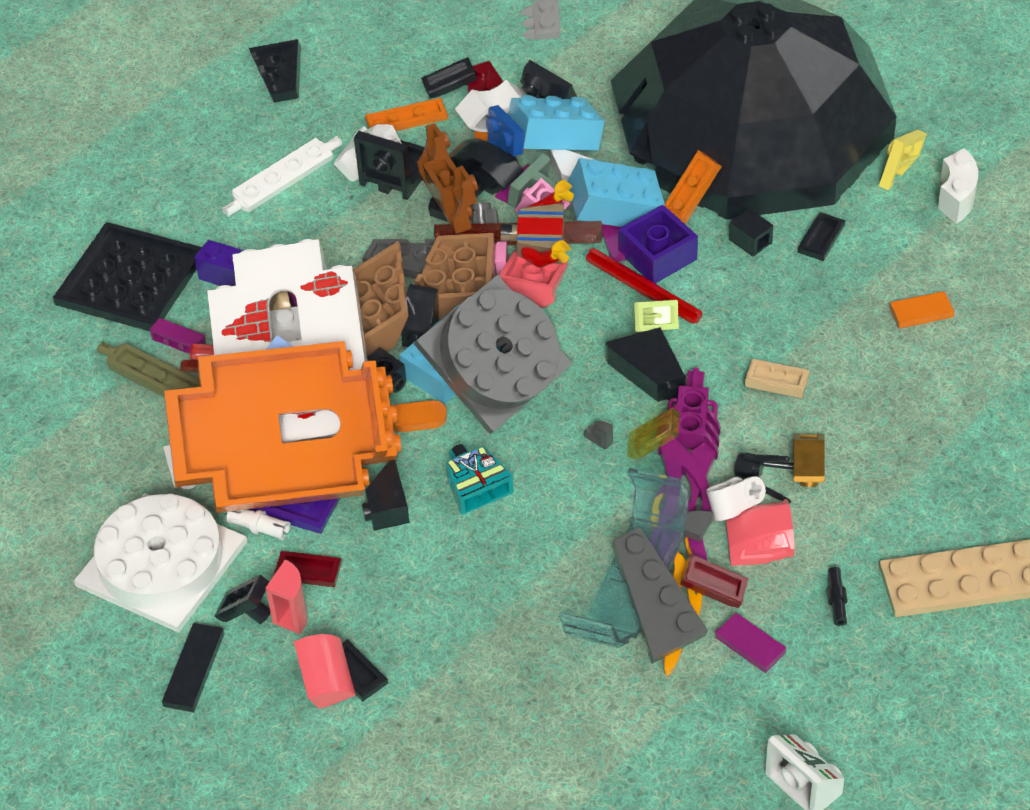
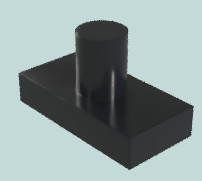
(245, 599)

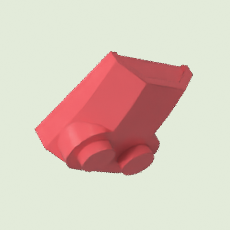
(531, 281)

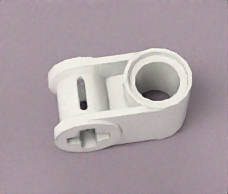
(735, 496)

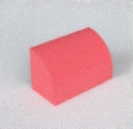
(287, 598)
(324, 669)

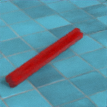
(641, 284)

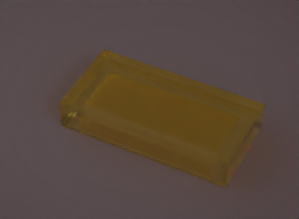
(654, 434)

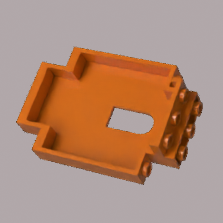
(232, 431)

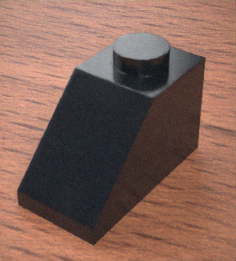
(422, 313)
(386, 499)

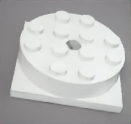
(160, 558)

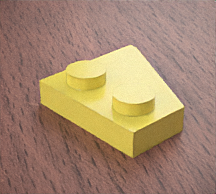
(902, 154)

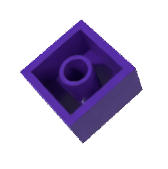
(658, 244)

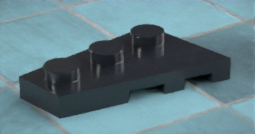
(279, 68)

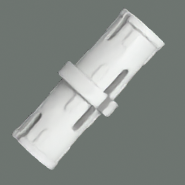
(259, 522)

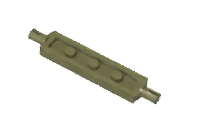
(145, 369)

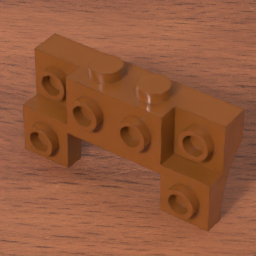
(449, 185)

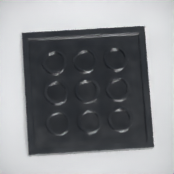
(128, 276)

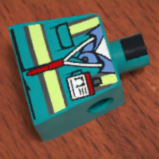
(476, 478)

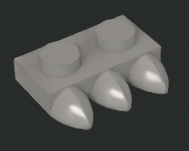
(543, 20)

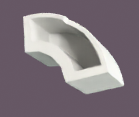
(475, 105)
(959, 185)

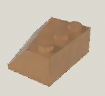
(458, 268)
(382, 298)

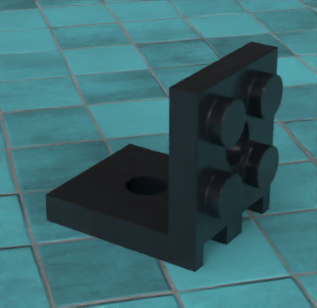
(400, 168)

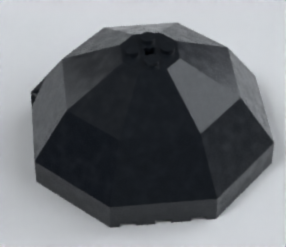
(766, 93)

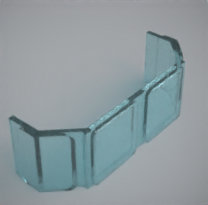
(661, 512)

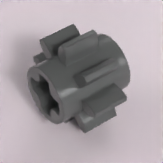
(483, 214)

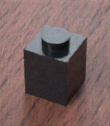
(750, 232)

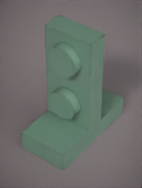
(530, 177)

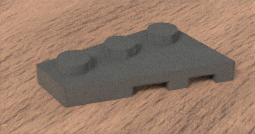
(412, 253)

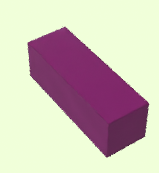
(175, 335)

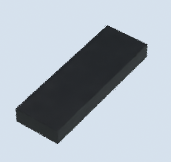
(193, 667)

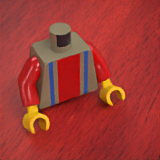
(541, 229)

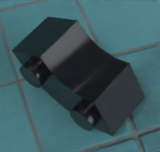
(487, 164)

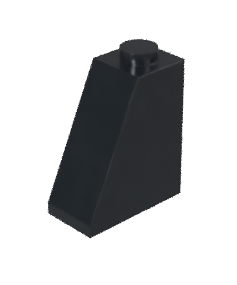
(647, 363)

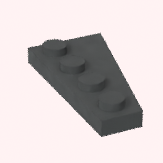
(661, 607)

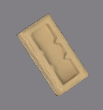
(777, 378)

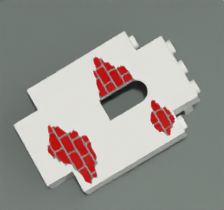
(326, 311)

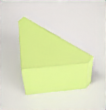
(655, 314)

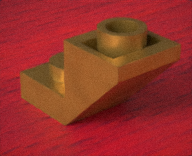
(809, 459)

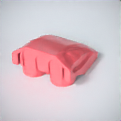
(761, 534)

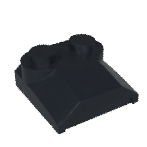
(543, 83)

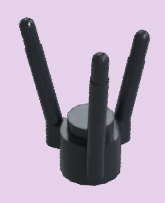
(753, 465)

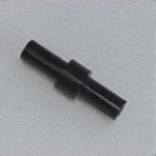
(837, 596)

